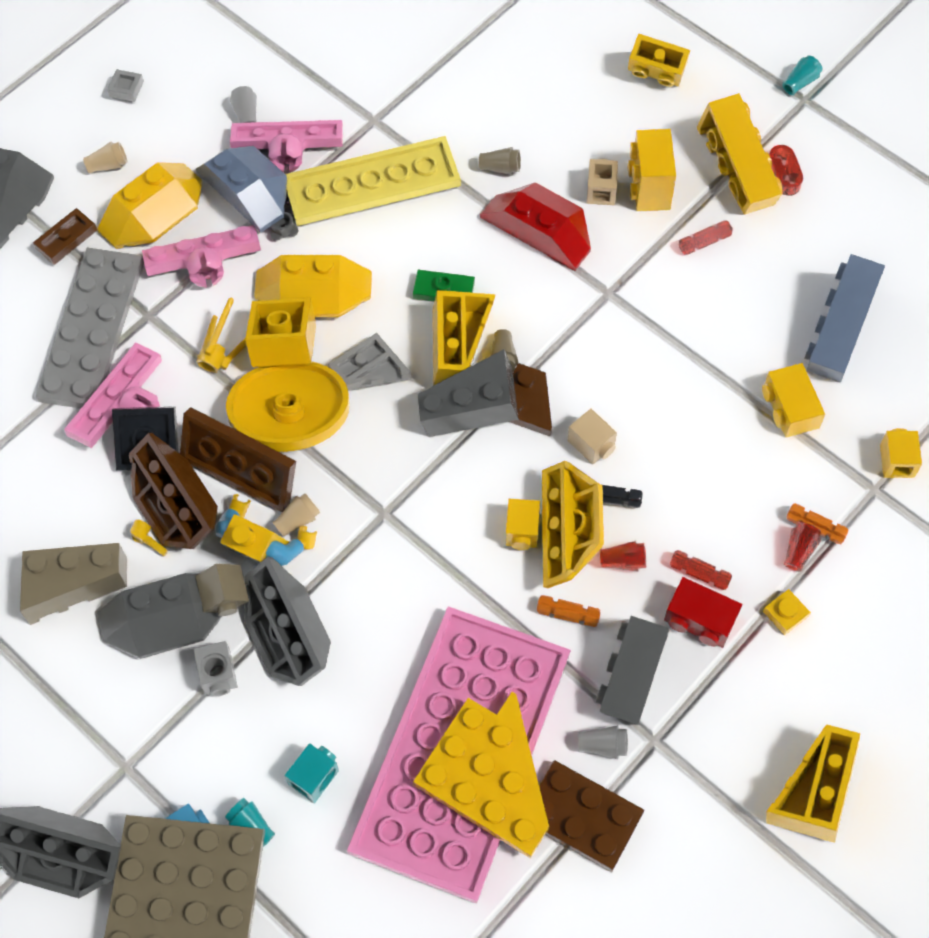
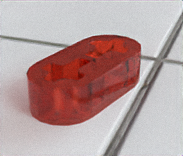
(790, 168)

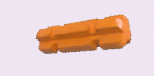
(836, 532)
(568, 611)

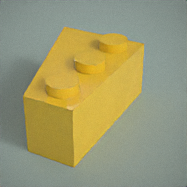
(457, 330)
(819, 787)

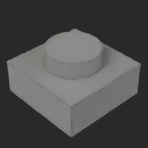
(125, 85)

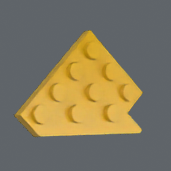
(489, 774)

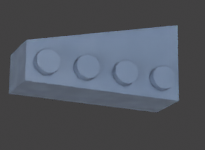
(845, 317)

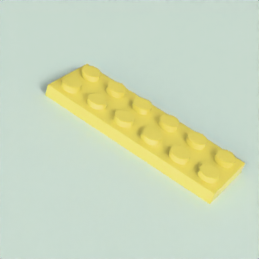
(372, 180)

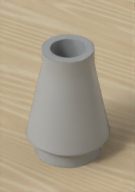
(244, 103)
(605, 742)

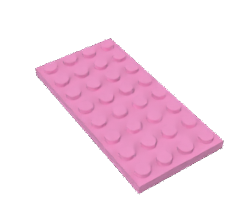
(403, 824)

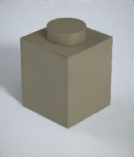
(222, 589)

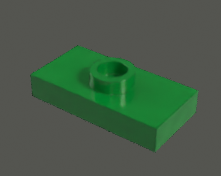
(430, 281)

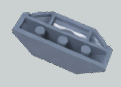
(248, 184)

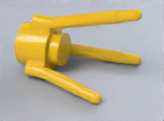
(212, 354)

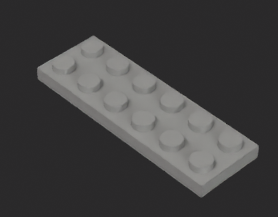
(90, 327)

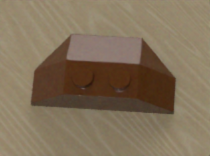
(170, 494)

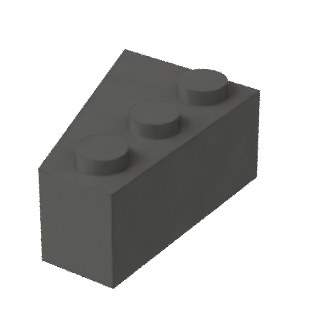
(470, 398)
(632, 669)

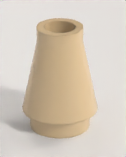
(106, 158)
(297, 513)

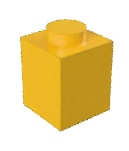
(900, 453)
(522, 523)

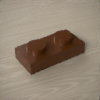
(65, 236)

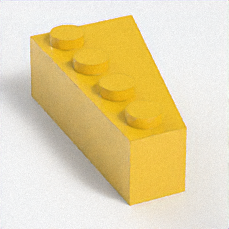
(740, 153)

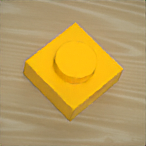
(786, 612)

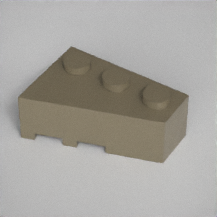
(69, 575)

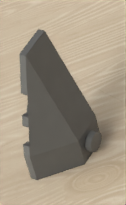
(21, 188)

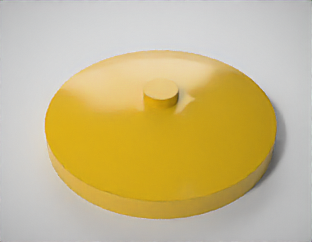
(289, 405)

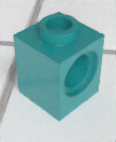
(312, 772)

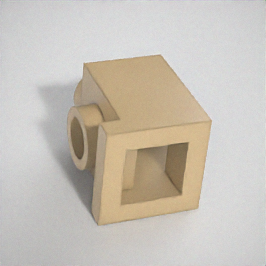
(602, 182)

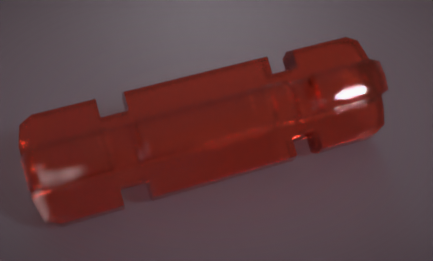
(705, 237)
(701, 570)

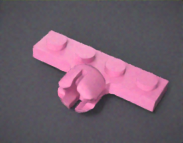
(287, 138)
(202, 255)
(118, 390)

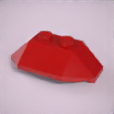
(542, 222)

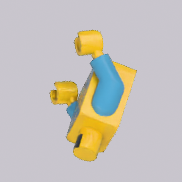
(256, 541)

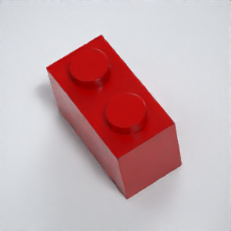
(702, 613)

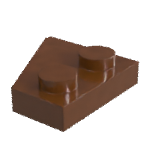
(532, 399)

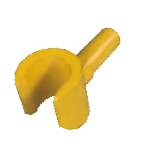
(139, 533)

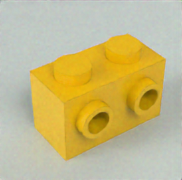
(658, 60)

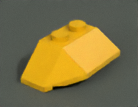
(151, 205)
(330, 281)
(569, 522)

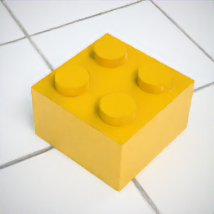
(652, 170)
(281, 332)

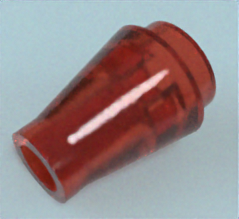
(801, 545)
(625, 556)

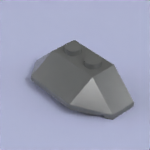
(156, 617)
(284, 624)
(56, 850)

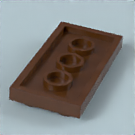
(237, 459)

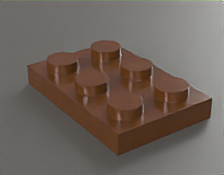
(587, 816)

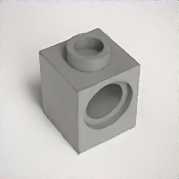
(212, 656)

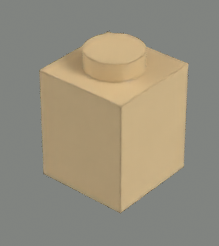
(592, 436)

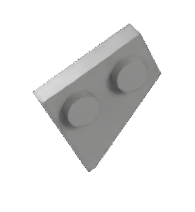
(370, 365)

